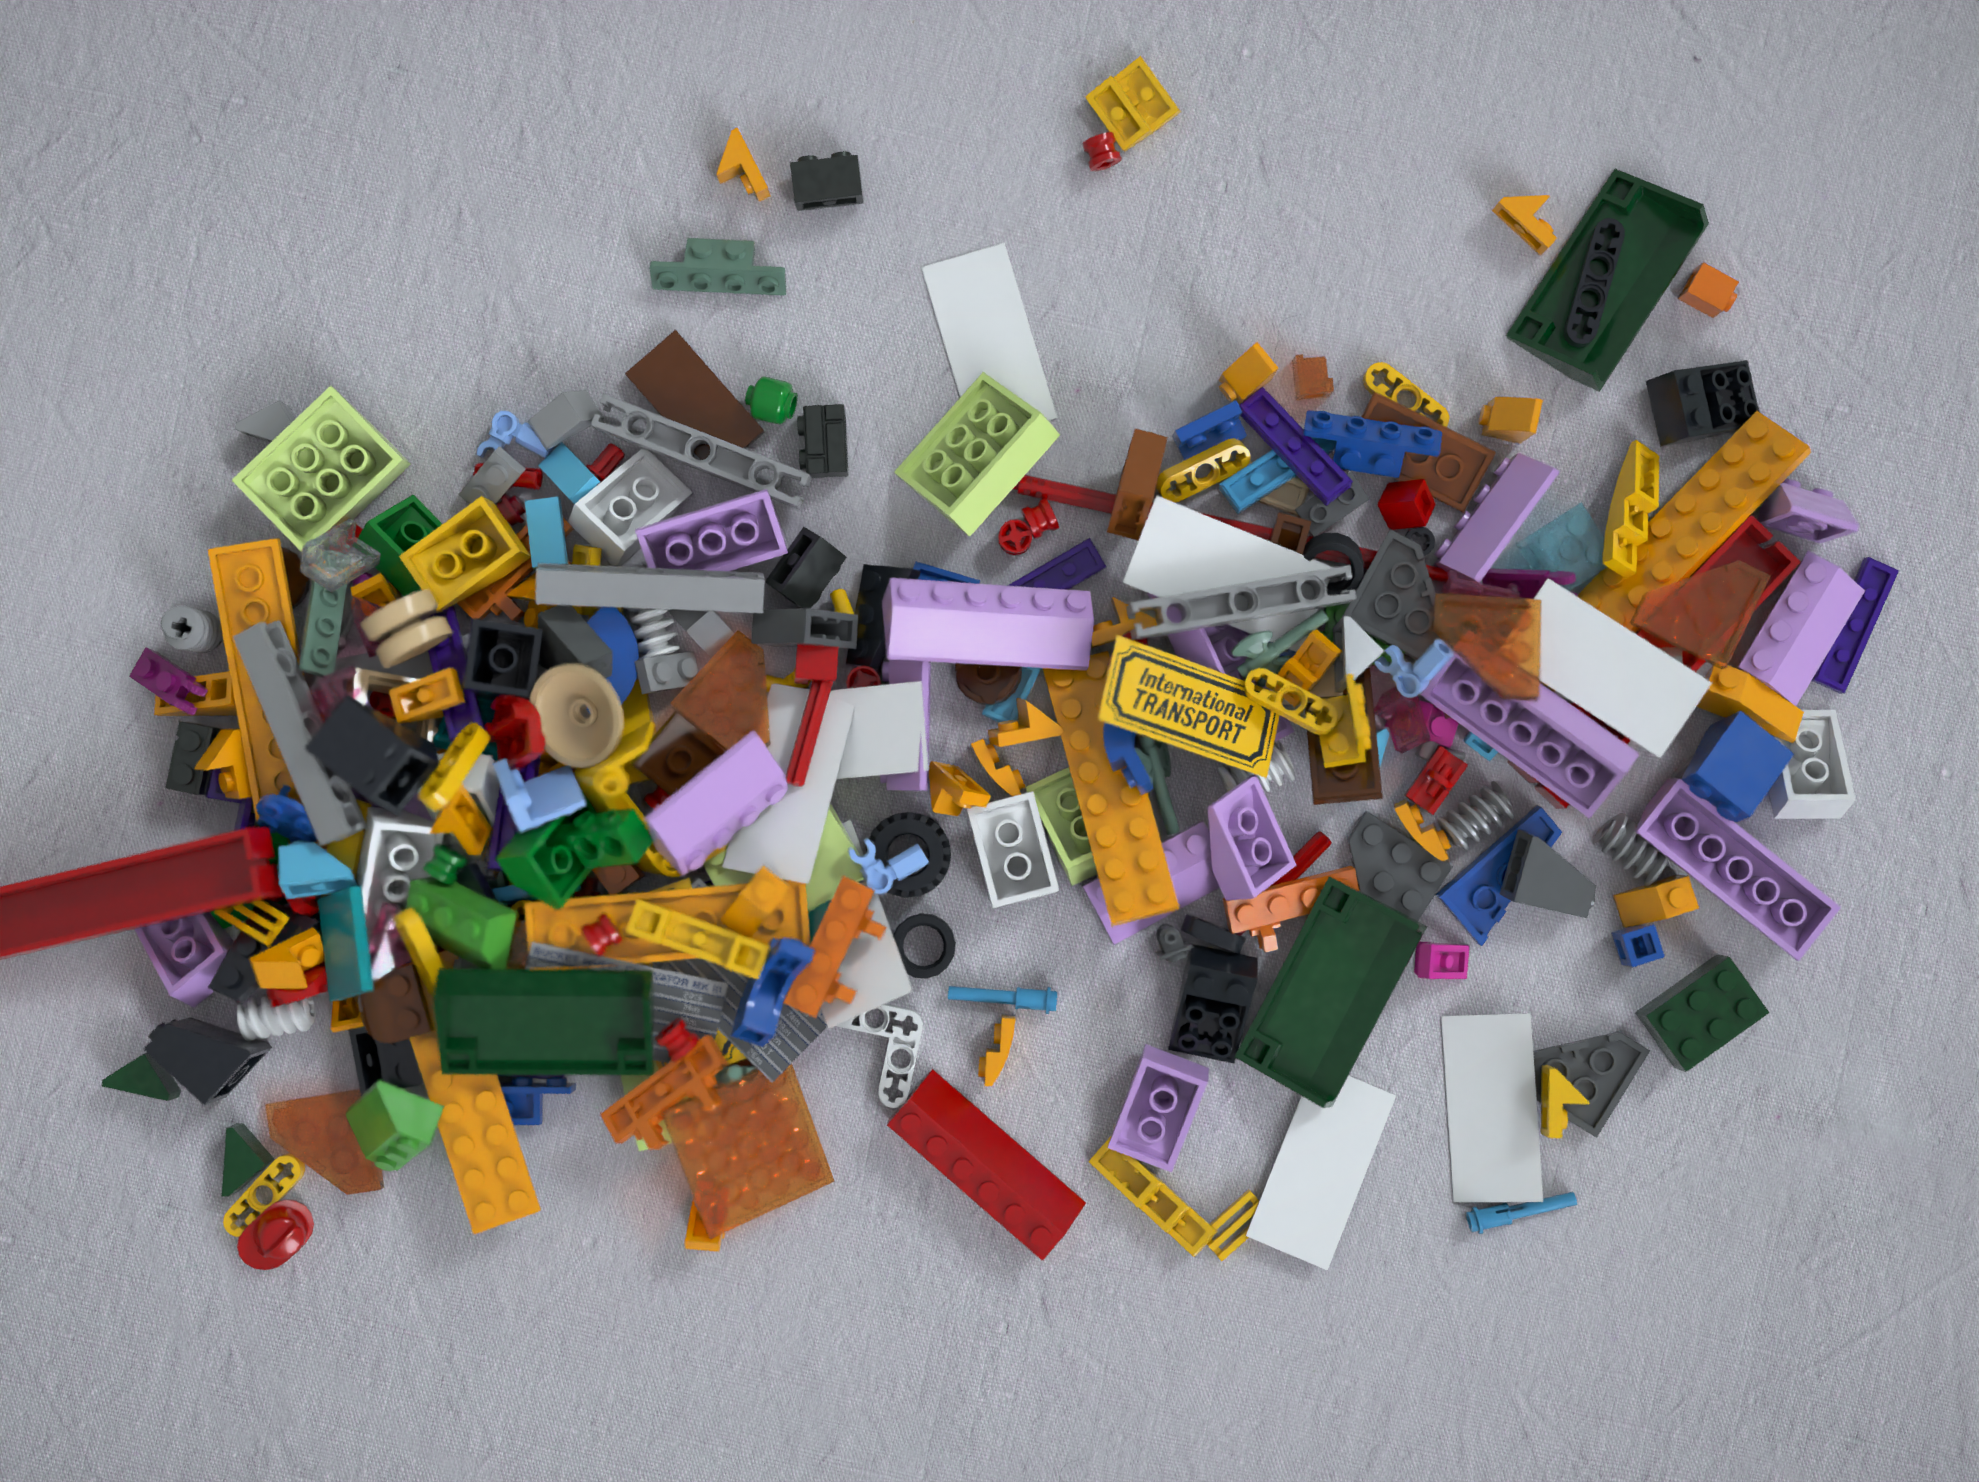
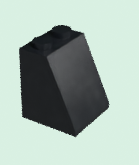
(501, 659)
(204, 1056)

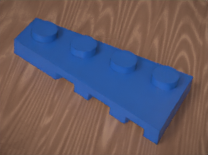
(1475, 892)

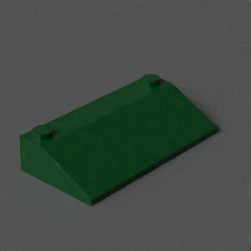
(1657, 240)
(1330, 992)
(545, 1021)

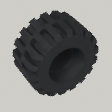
(935, 840)

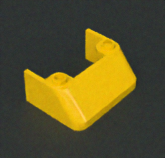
(606, 789)

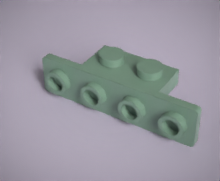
(718, 268)
(322, 630)

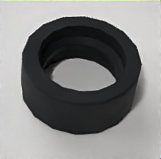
(1343, 544)
(942, 928)

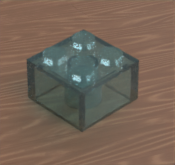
(1566, 544)

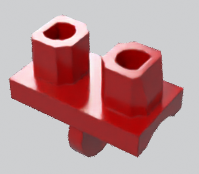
(1436, 780)

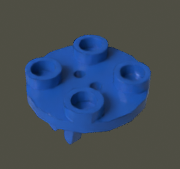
(285, 817)

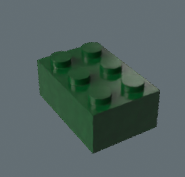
(1702, 1012)

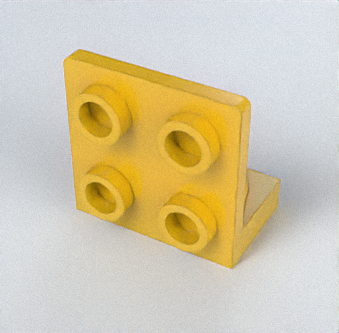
(1351, 733)

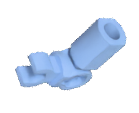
(507, 426)
(1415, 678)
(879, 876)

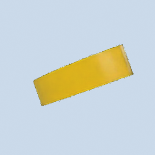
(698, 938)

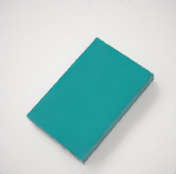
(345, 944)

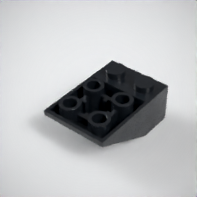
(1701, 401)
(374, 754)
(1213, 1003)
(387, 1062)

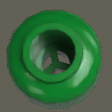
(771, 400)

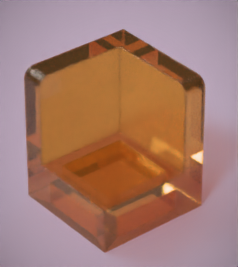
(1311, 378)

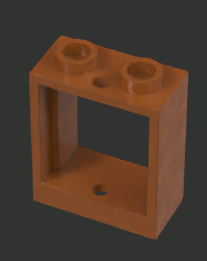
(1137, 484)

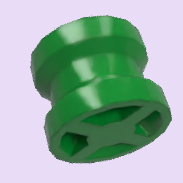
(444, 864)

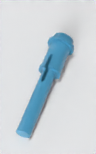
(1022, 998)
(1503, 1214)

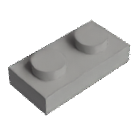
(493, 478)
(666, 672)

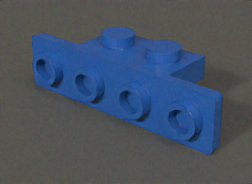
(1371, 444)
(526, 1097)

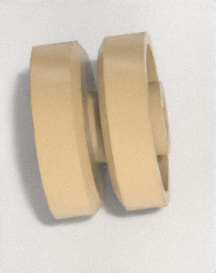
(405, 628)

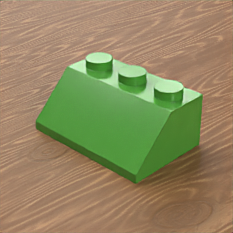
(464, 921)
(392, 1124)

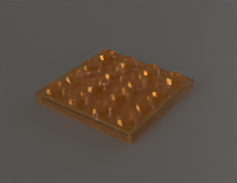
(748, 1150)

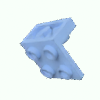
(540, 797)

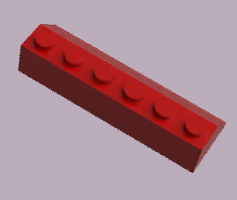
(987, 1164)

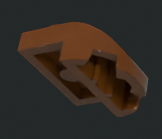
(395, 1007)

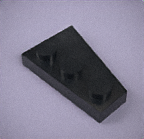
(870, 629)
(235, 975)

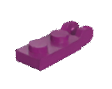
(1527, 581)
(166, 680)

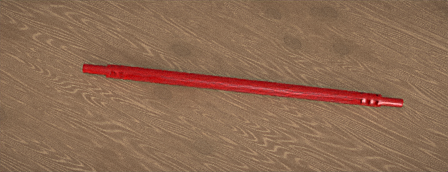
(1104, 502)

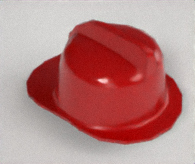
(275, 1235)

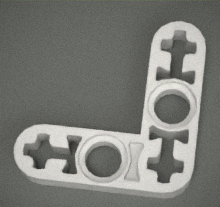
(897, 1040)

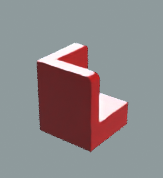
(1406, 504)
(815, 663)

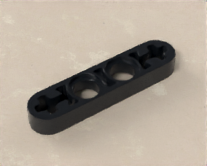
(1590, 282)

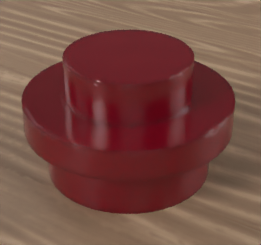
(512, 509)

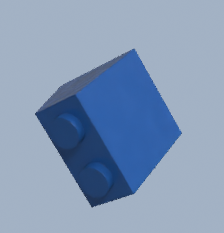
(1736, 766)

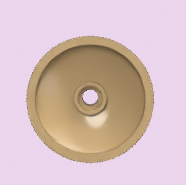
(569, 729)

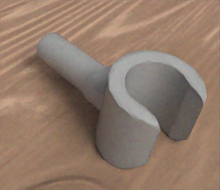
(1427, 749)

